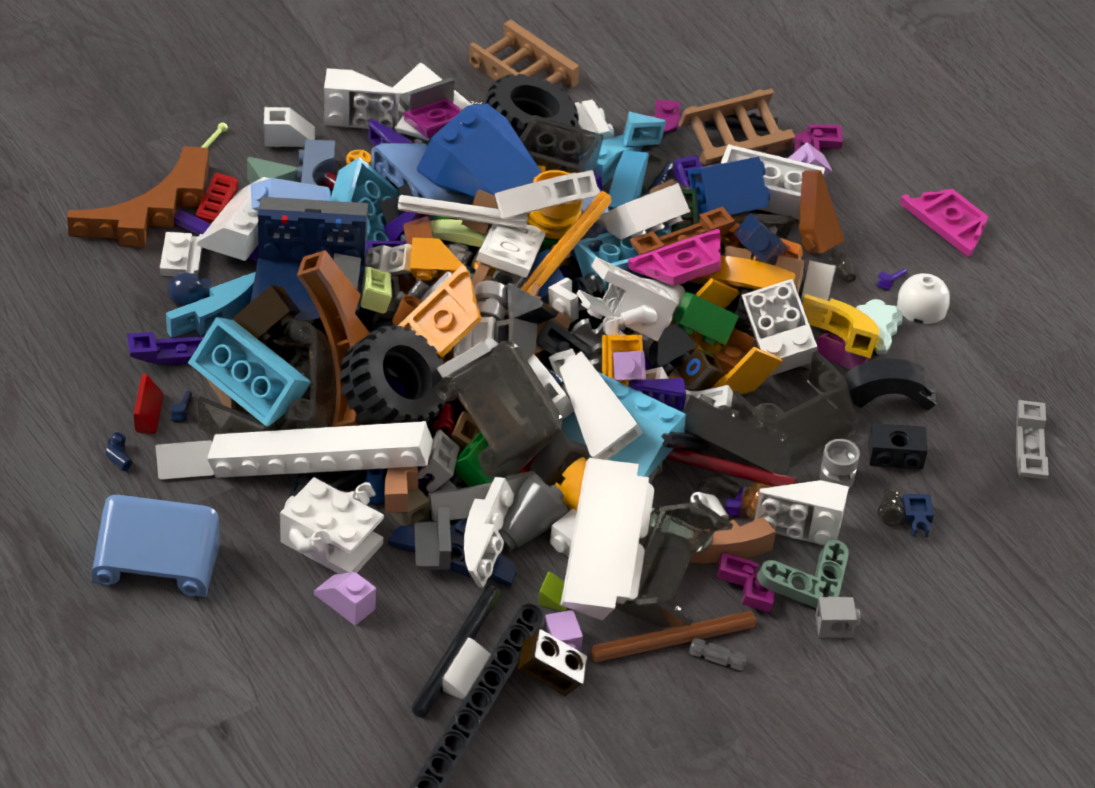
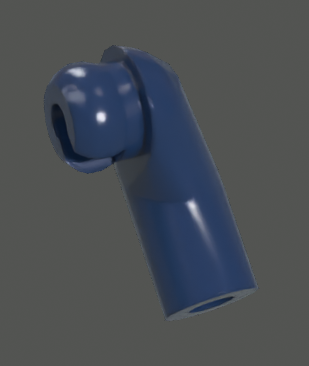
(115, 451)

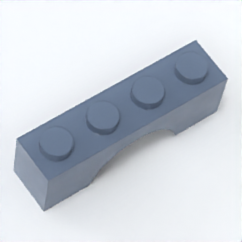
(317, 161)

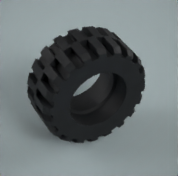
(525, 96)
(412, 361)

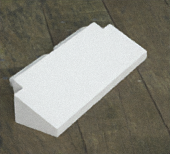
(606, 535)

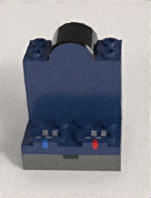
(300, 228)

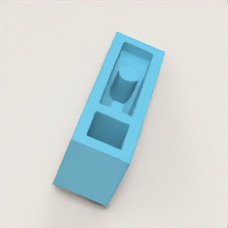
(610, 155)

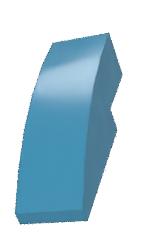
(628, 178)

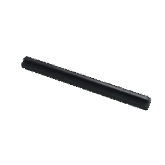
(468, 630)

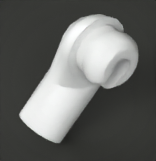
(711, 502)

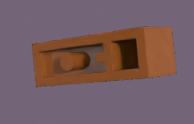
(817, 215)

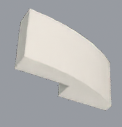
(389, 259)

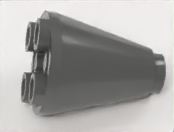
(532, 512)

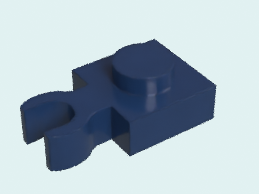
(919, 511)

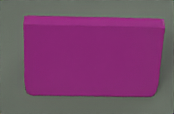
(833, 350)

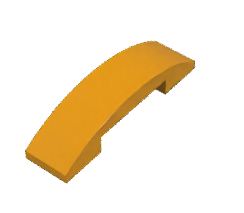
(746, 273)

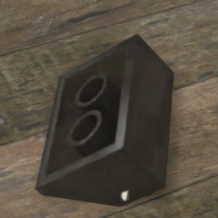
(561, 146)

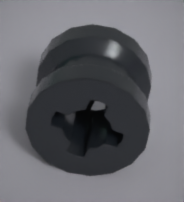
(591, 284)

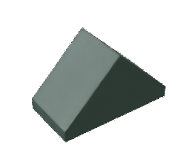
(262, 168)

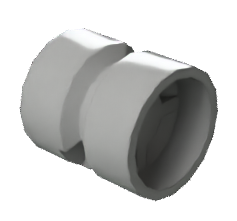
(491, 299)
(839, 462)

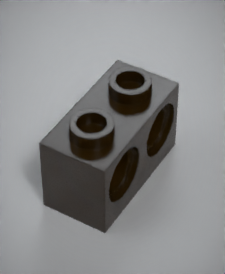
(552, 662)

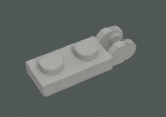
(461, 251)

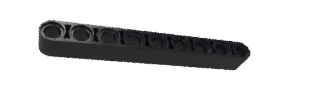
(480, 694)

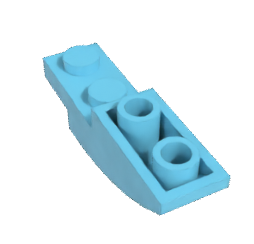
(224, 302)

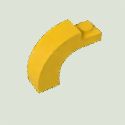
(843, 320)

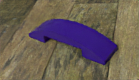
(162, 351)

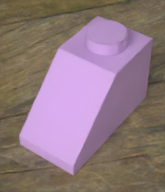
(349, 596)

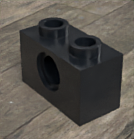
(897, 446)

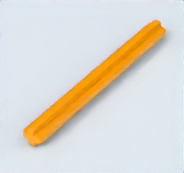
(567, 242)

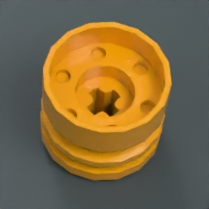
(556, 219)

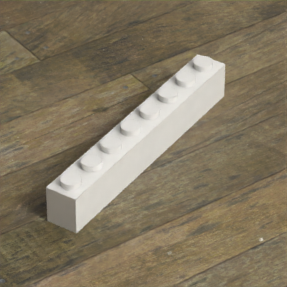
(320, 449)

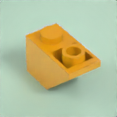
(431, 259)

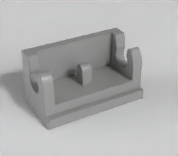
(440, 461)

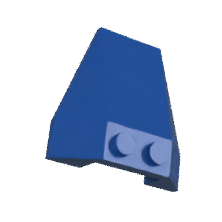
(477, 154)

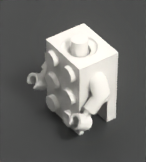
(629, 303)
(332, 526)

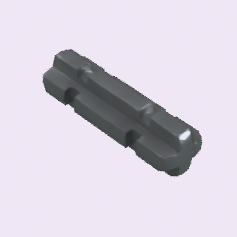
(718, 654)

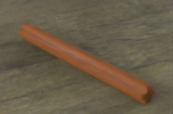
(672, 636)

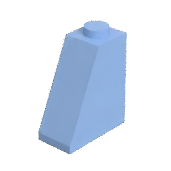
(286, 189)

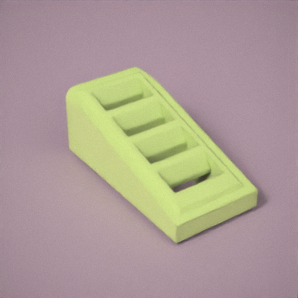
(376, 290)

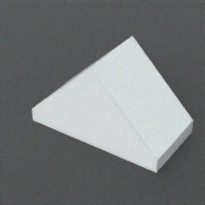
(818, 280)

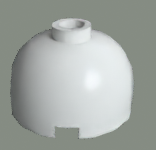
(924, 298)

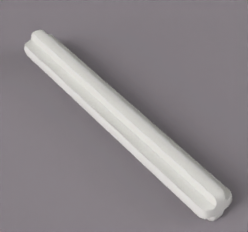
(459, 211)

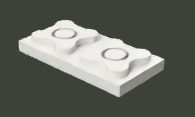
(511, 248)

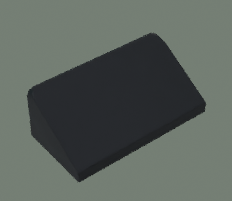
(558, 338)

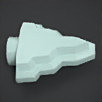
(887, 320)

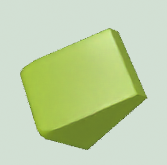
(551, 592)

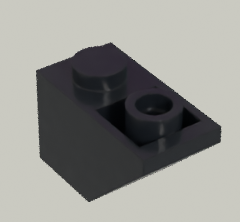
(671, 349)

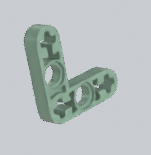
(812, 585)

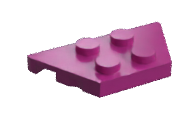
(950, 217)
(681, 260)

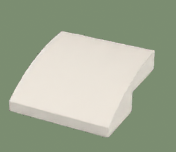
(466, 357)

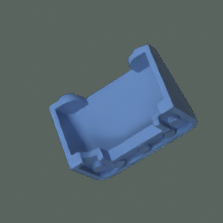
(399, 165)
(157, 541)

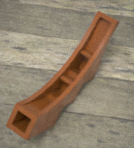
(157, 207)
(336, 303)

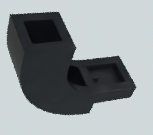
(889, 377)

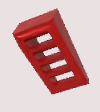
(221, 185)

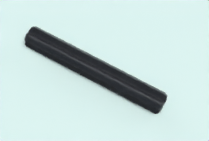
(684, 441)

